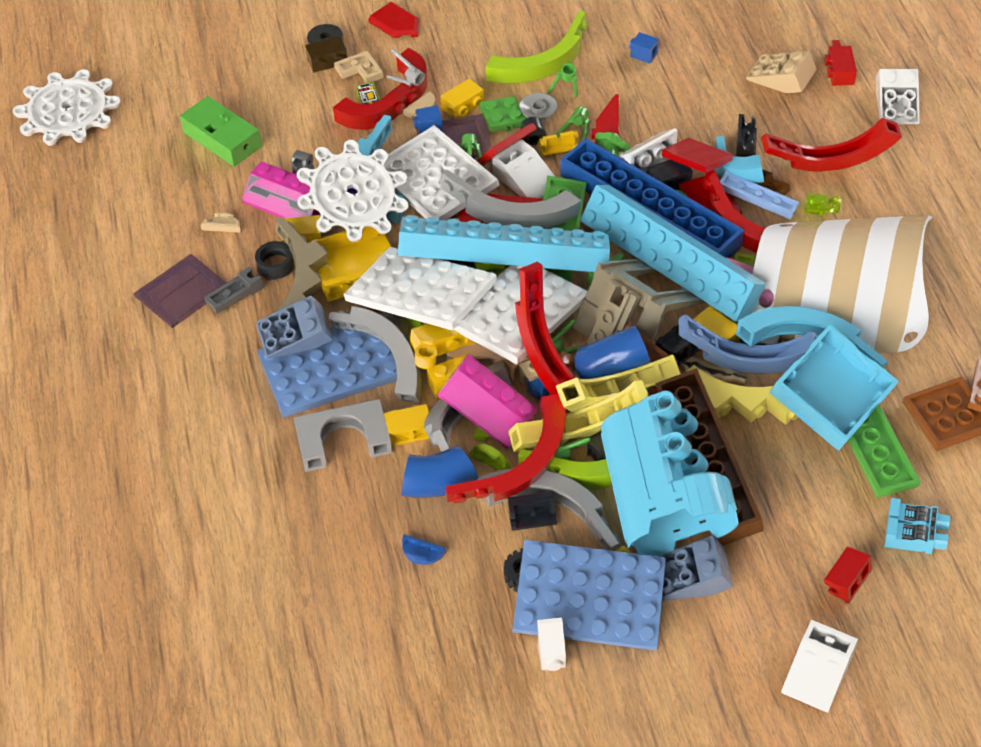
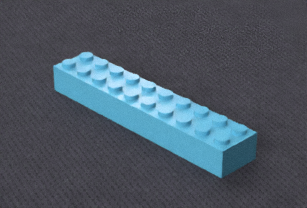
(502, 243)
(673, 252)

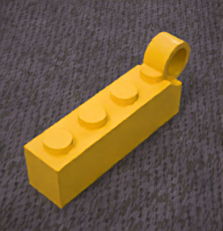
(431, 341)

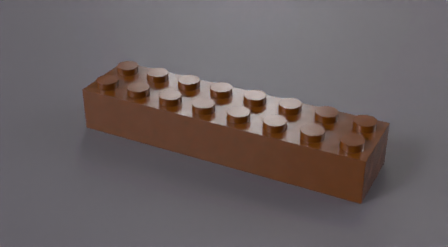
(715, 447)

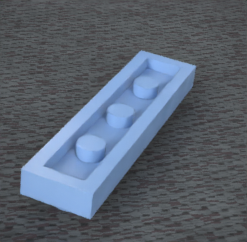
(759, 195)

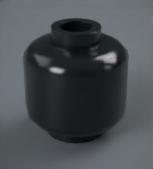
(534, 137)

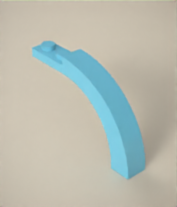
(372, 143)
(799, 321)

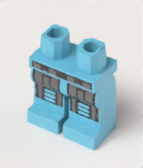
(915, 527)

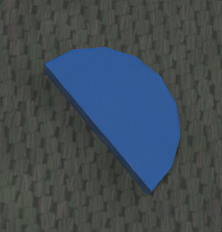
(421, 551)

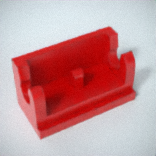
(848, 574)

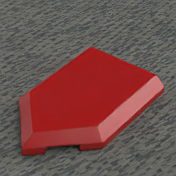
(395, 21)

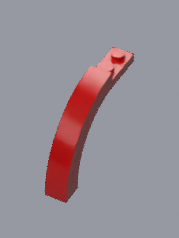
(837, 156)
(723, 207)
(535, 331)
(529, 470)

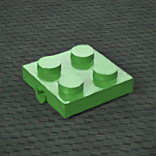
(502, 113)

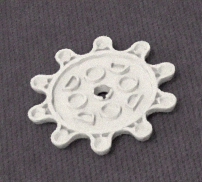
(48, 113)
(356, 171)

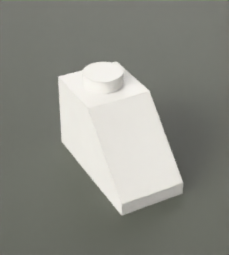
(551, 644)

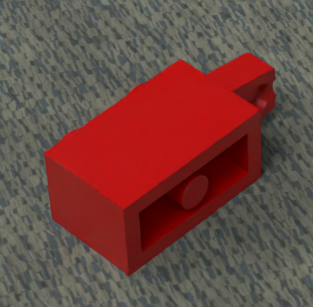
(840, 64)

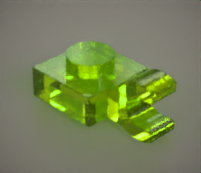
(819, 204)

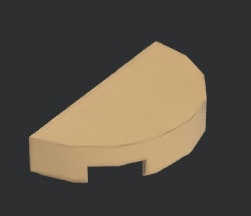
(425, 101)
(221, 222)

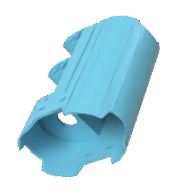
(655, 477)

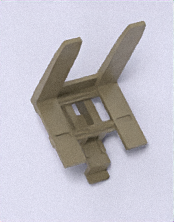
(601, 315)

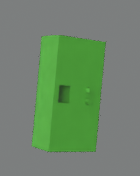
(221, 131)

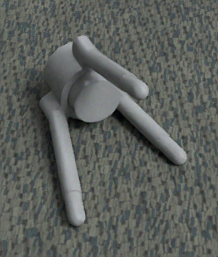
(413, 75)

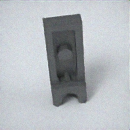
(234, 290)

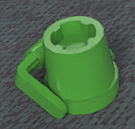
(611, 142)

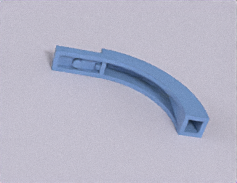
(742, 357)

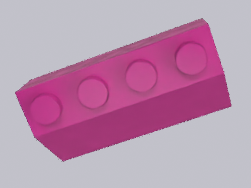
(486, 400)

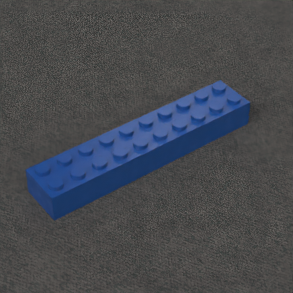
(600, 167)

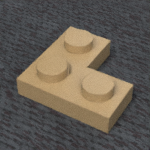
(359, 63)

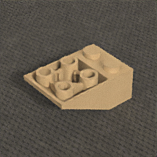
(783, 71)

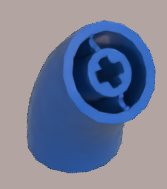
(612, 355)
(431, 473)

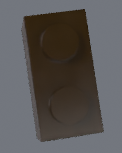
(324, 53)

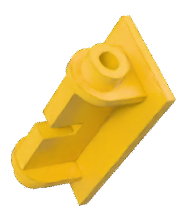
(552, 145)

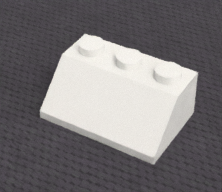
(650, 151)

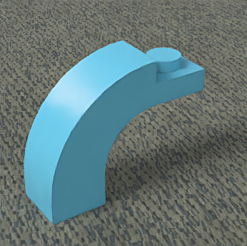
(744, 167)

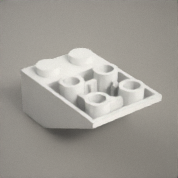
(898, 95)
(522, 170)
(819, 666)

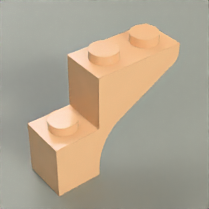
(487, 358)

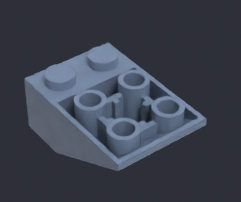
(294, 329)
(696, 570)

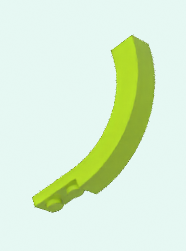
(541, 65)
(589, 474)

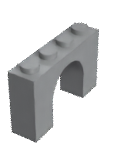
(364, 417)

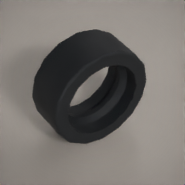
(274, 271)

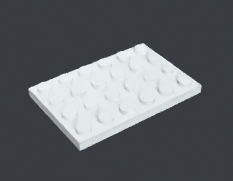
(424, 161)
(421, 288)
(494, 317)

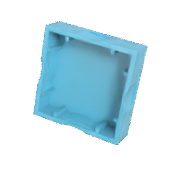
(833, 387)

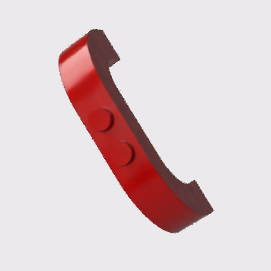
(367, 115)

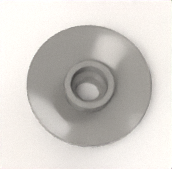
(538, 105)

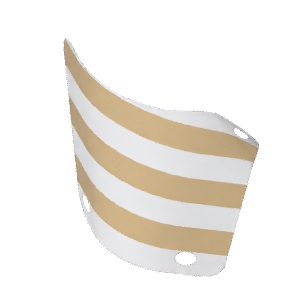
(852, 269)

